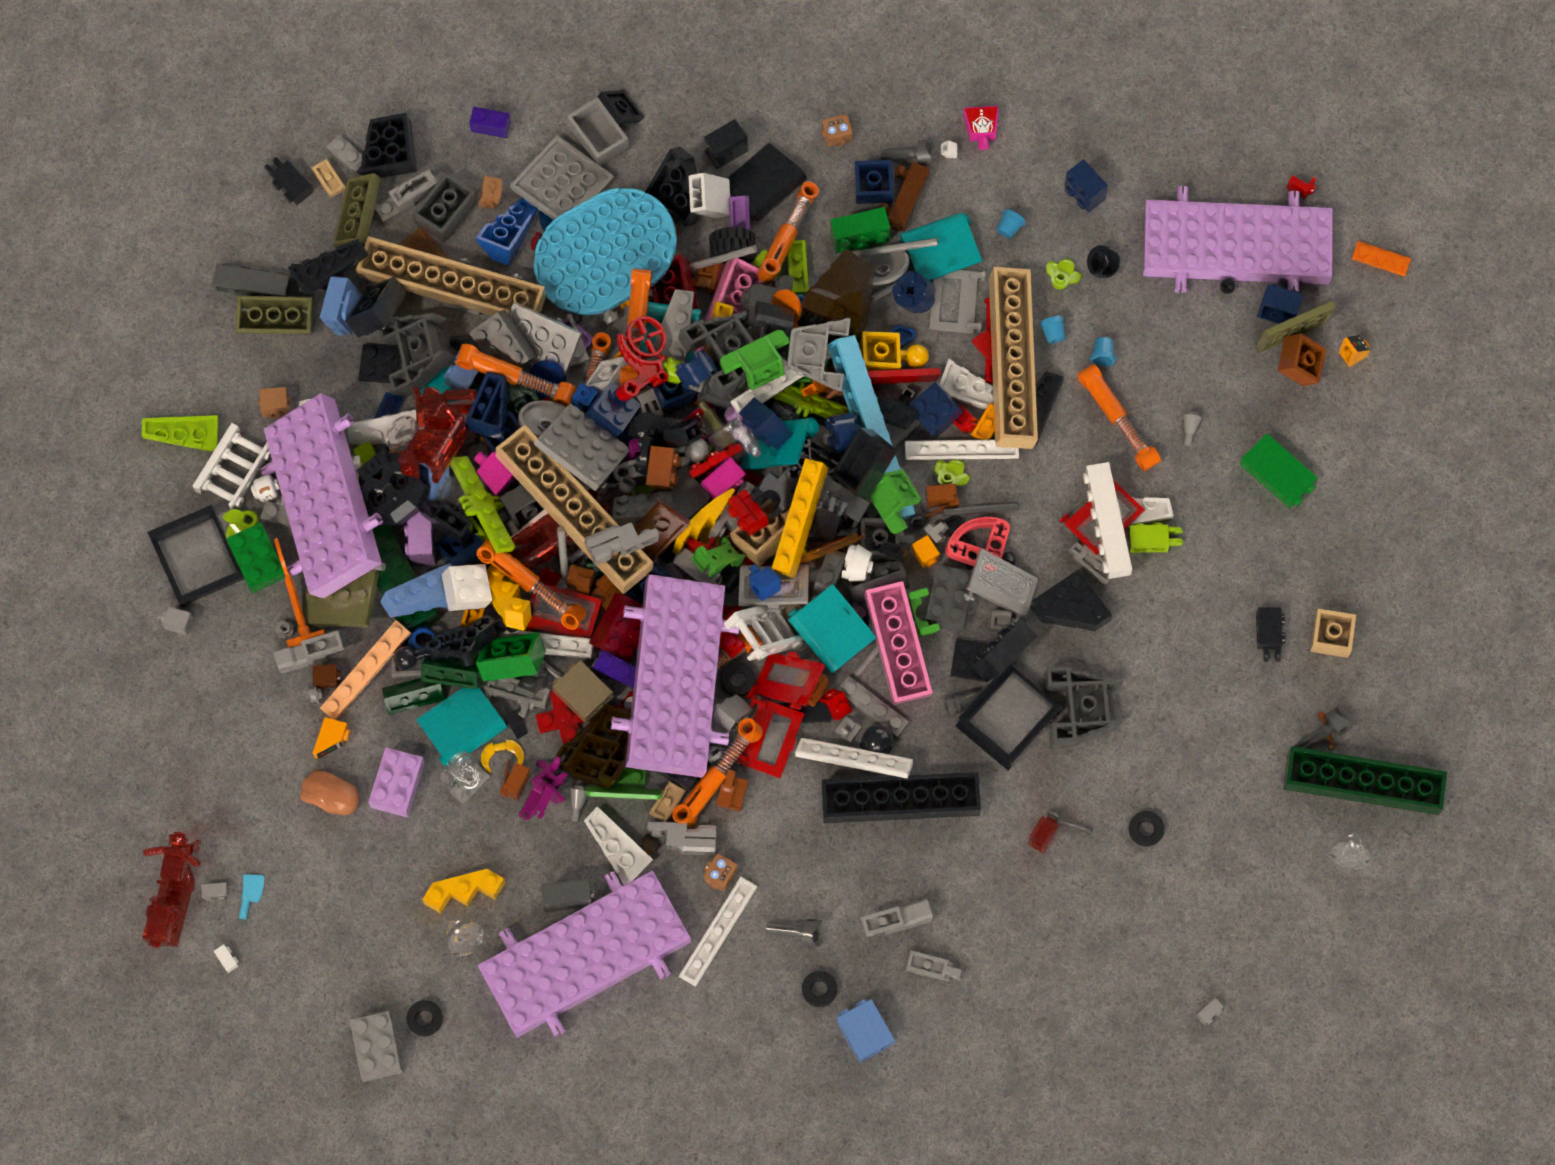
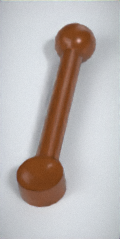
(1332, 745)

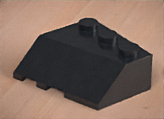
(389, 147)

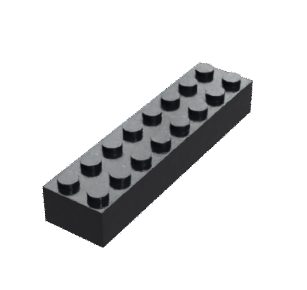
(900, 797)

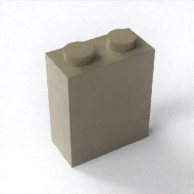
(582, 691)

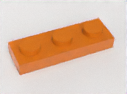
(1381, 258)

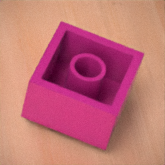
(724, 478)

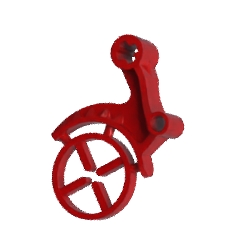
(647, 371)

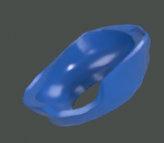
(421, 629)

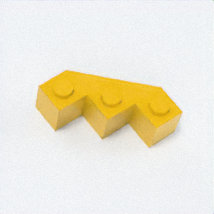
(507, 600)
(463, 889)

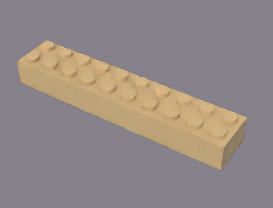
(447, 279)
(1013, 358)
(568, 504)

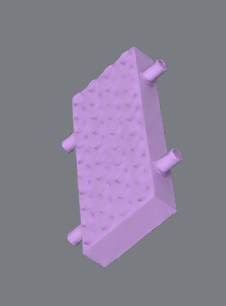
(1237, 241)
(322, 496)
(675, 676)
(584, 954)

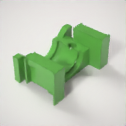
(717, 557)
(922, 627)

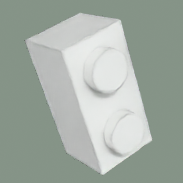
(226, 958)

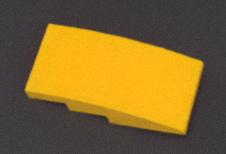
(703, 520)

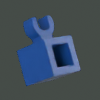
(584, 397)
(764, 582)

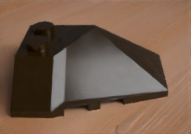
(843, 292)
(597, 751)

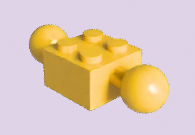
(883, 352)

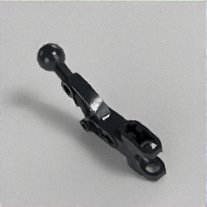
(780, 488)
(471, 638)

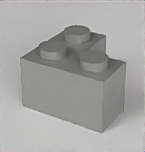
(728, 715)

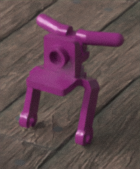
(546, 789)

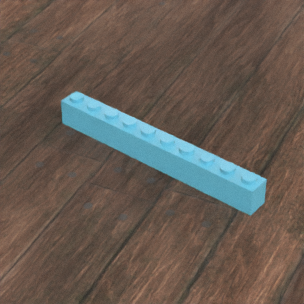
(860, 394)

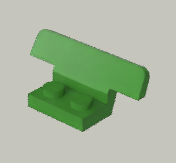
(758, 359)
(891, 496)
(628, 785)

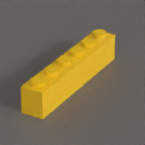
(800, 518)

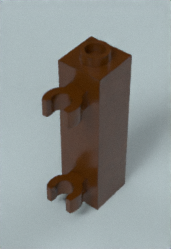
(908, 196)

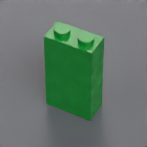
(1279, 471)

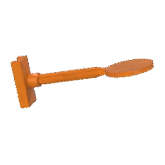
(789, 299)
(303, 630)

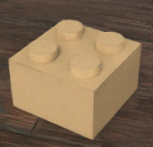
(1333, 633)

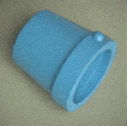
(1010, 223)
(1053, 329)
(1103, 352)

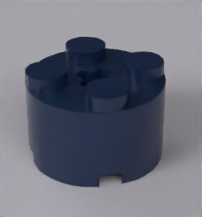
(914, 292)
(696, 370)
(841, 431)

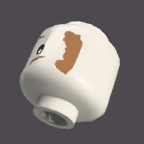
(265, 488)

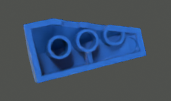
(506, 233)

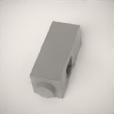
(686, 566)

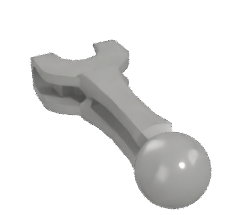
(694, 452)

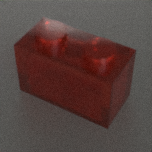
(1043, 834)

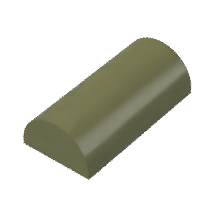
(357, 209)
(274, 315)

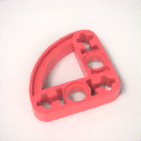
(983, 522)

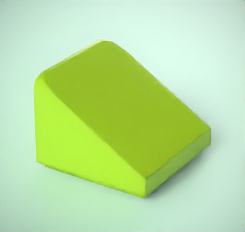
(365, 452)

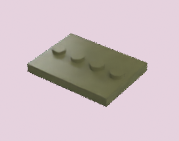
(1296, 325)
(344, 608)

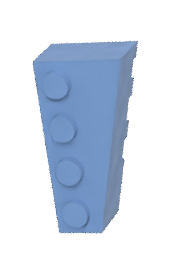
(417, 594)

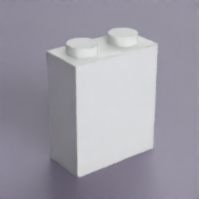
(709, 195)

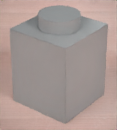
(177, 620)

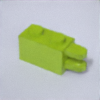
(1152, 537)

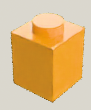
(925, 552)

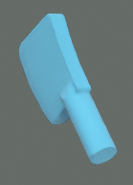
(252, 892)

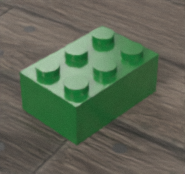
(860, 230)
(256, 558)
(511, 657)

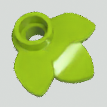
(1064, 271)
(952, 471)
(237, 521)

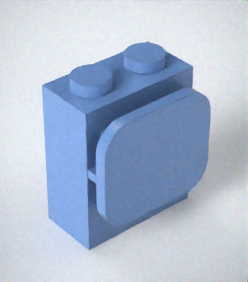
(338, 303)
(864, 1030)

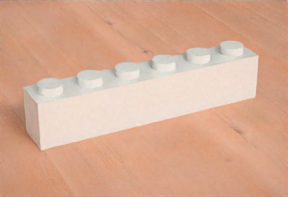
(1108, 520)

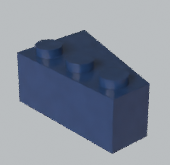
(490, 407)

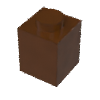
(326, 676)

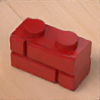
(747, 512)

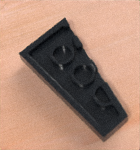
(316, 273)
(1046, 394)
(893, 410)

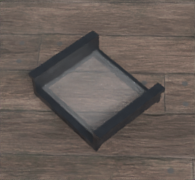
(195, 555)
(1007, 716)

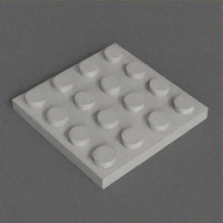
(560, 179)
(546, 337)
(582, 447)

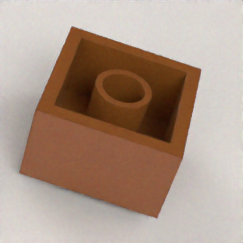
(1301, 359)
(662, 468)

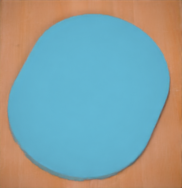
(594, 246)

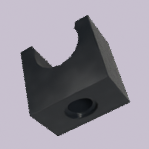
(726, 144)
(777, 318)

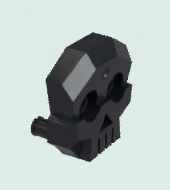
(399, 500)

